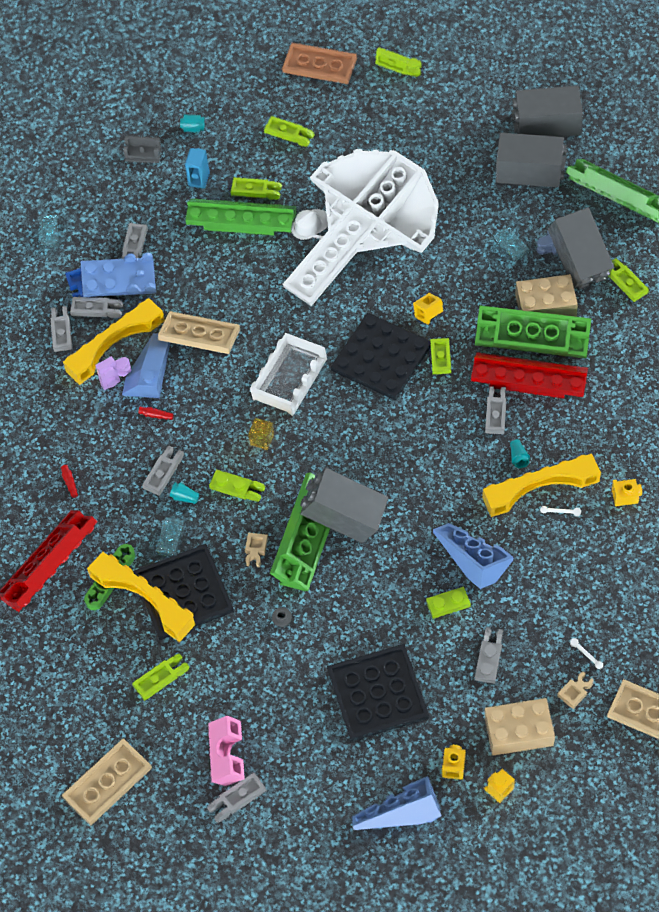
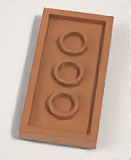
(319, 63)

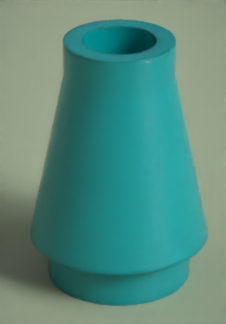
(519, 455)
(183, 493)

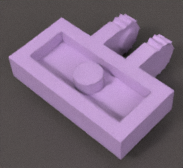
(110, 370)

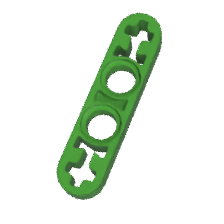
(92, 593)

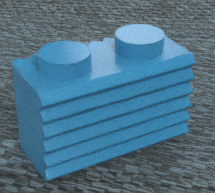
(197, 168)

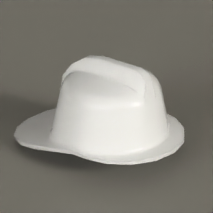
(309, 223)

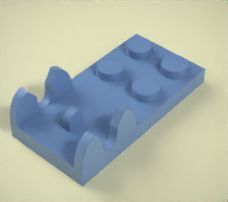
(118, 276)

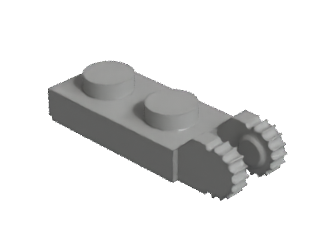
(134, 240)
(96, 307)
(61, 330)
(495, 412)
(162, 471)
(489, 658)
(237, 797)

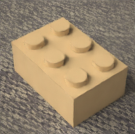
(547, 295)
(519, 726)

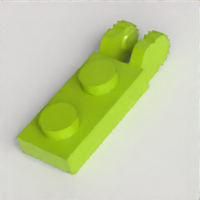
(398, 62)
(288, 131)
(255, 188)
(628, 281)
(236, 486)
(160, 677)

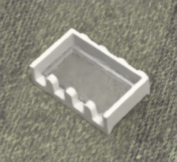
(289, 373)

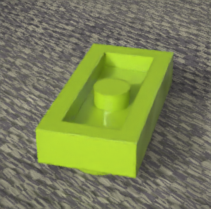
(440, 356)
(448, 602)

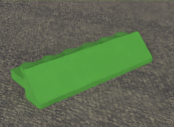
(615, 188)
(240, 216)
(533, 332)
(299, 547)

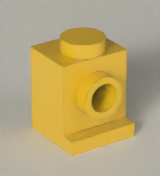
(427, 307)
(626, 492)
(451, 768)
(500, 785)

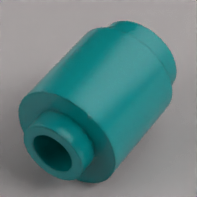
(192, 123)

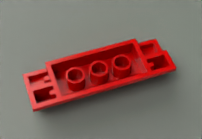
(529, 375)
(46, 559)

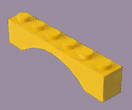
(141, 319)
(576, 472)
(111, 574)

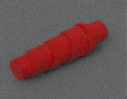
(155, 413)
(69, 480)

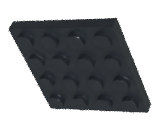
(381, 356)
(192, 583)
(377, 692)

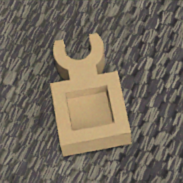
(255, 546)
(574, 692)

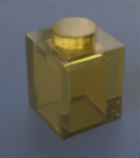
(261, 433)

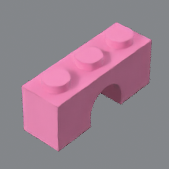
(222, 736)

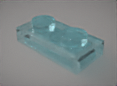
(49, 231)
(511, 244)
(170, 537)

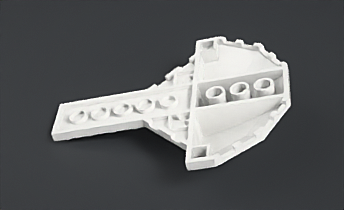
(370, 205)

